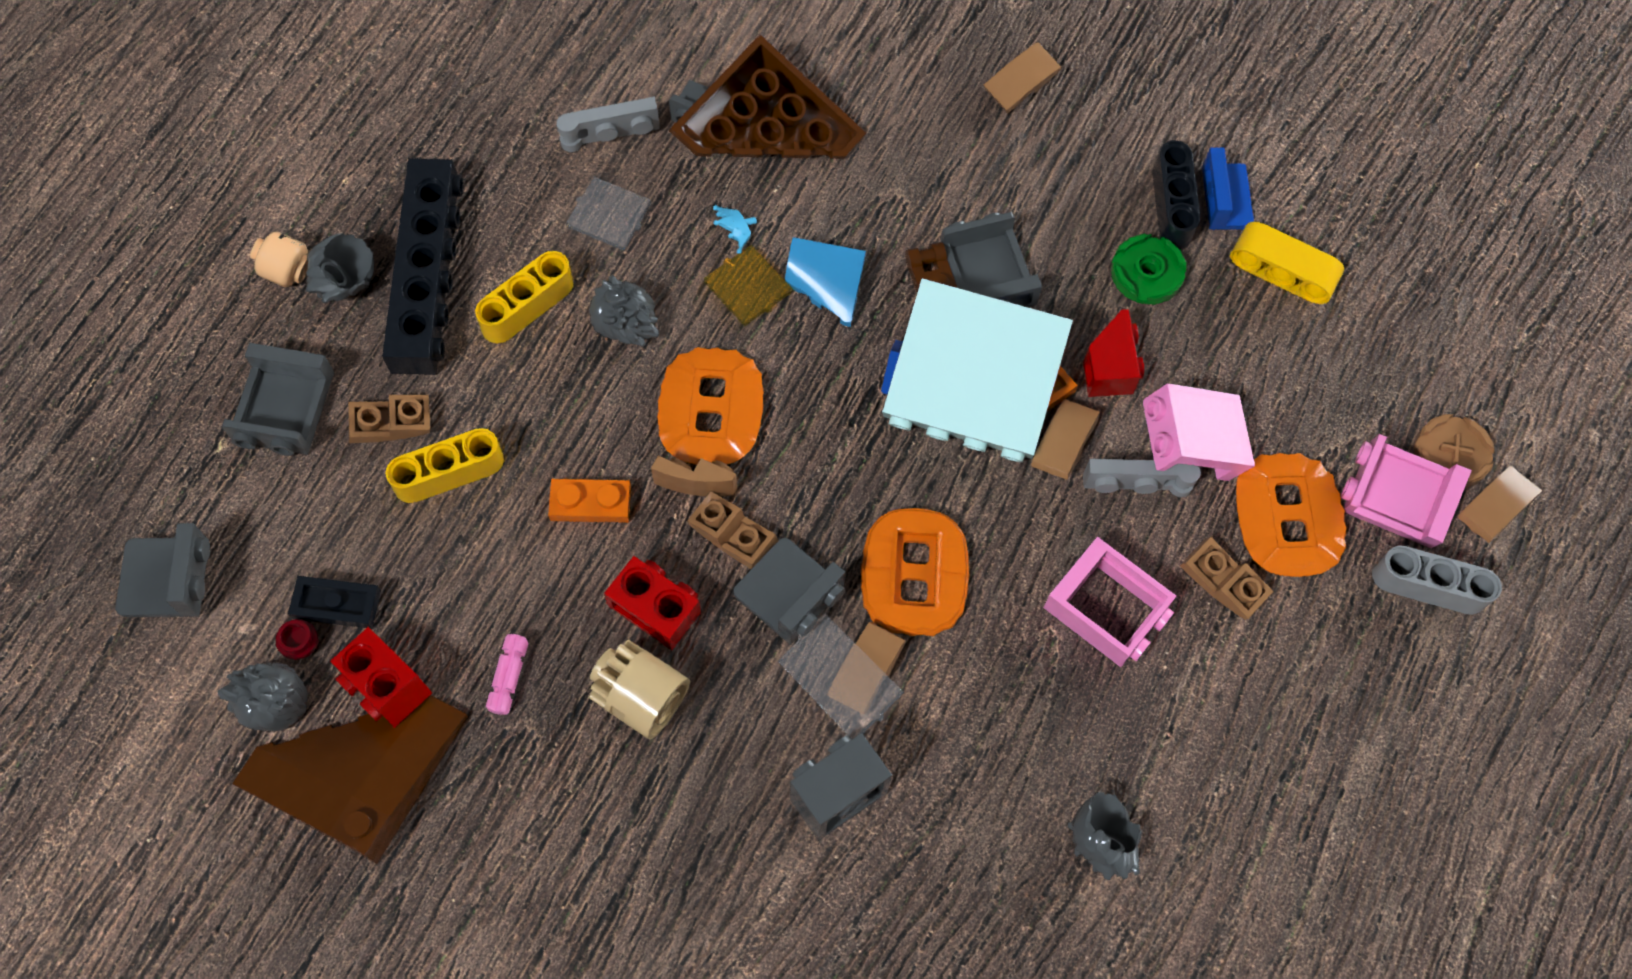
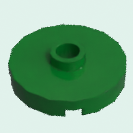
(1150, 254)

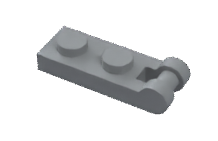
(607, 123)
(1140, 475)

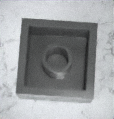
(839, 785)

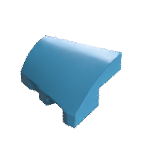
(826, 275)

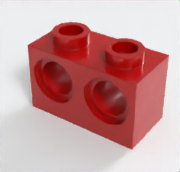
(646, 608)
(383, 674)

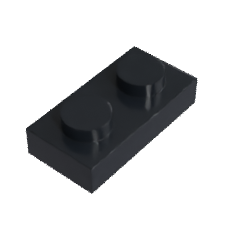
(334, 602)

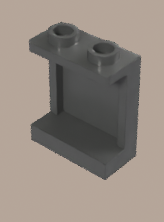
(989, 260)
(280, 400)

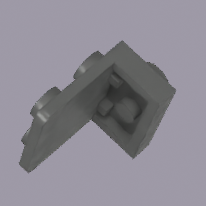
(164, 575)
(790, 590)

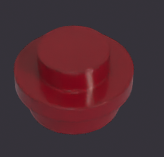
(296, 639)

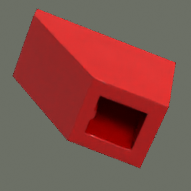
(1112, 359)

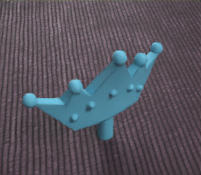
(734, 222)

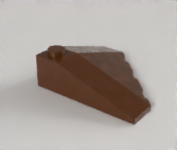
(766, 109)
(354, 777)

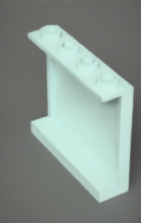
(976, 370)

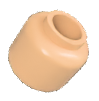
(280, 259)

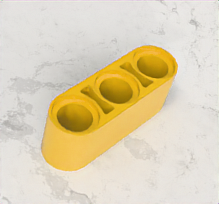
(1287, 262)
(519, 313)
(426, 460)

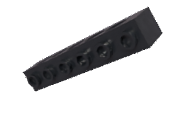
(423, 183)

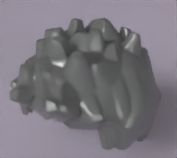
(339, 267)
(623, 312)
(265, 696)
(1106, 836)

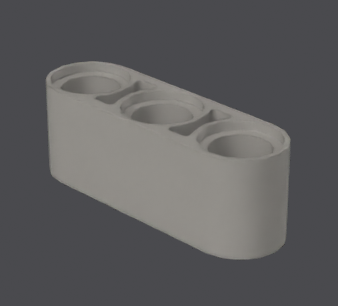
(1454, 576)

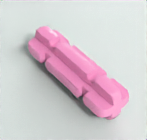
(507, 674)

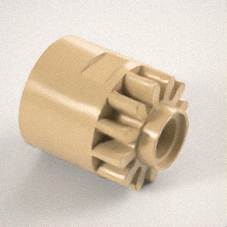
(637, 688)

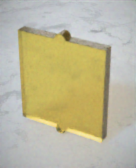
(747, 285)

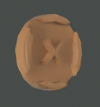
(1456, 441)

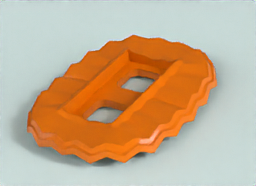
(682, 402)
(1262, 515)
(944, 573)

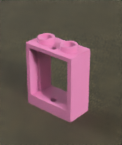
(1130, 577)

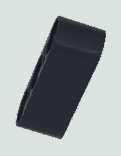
(1177, 180)

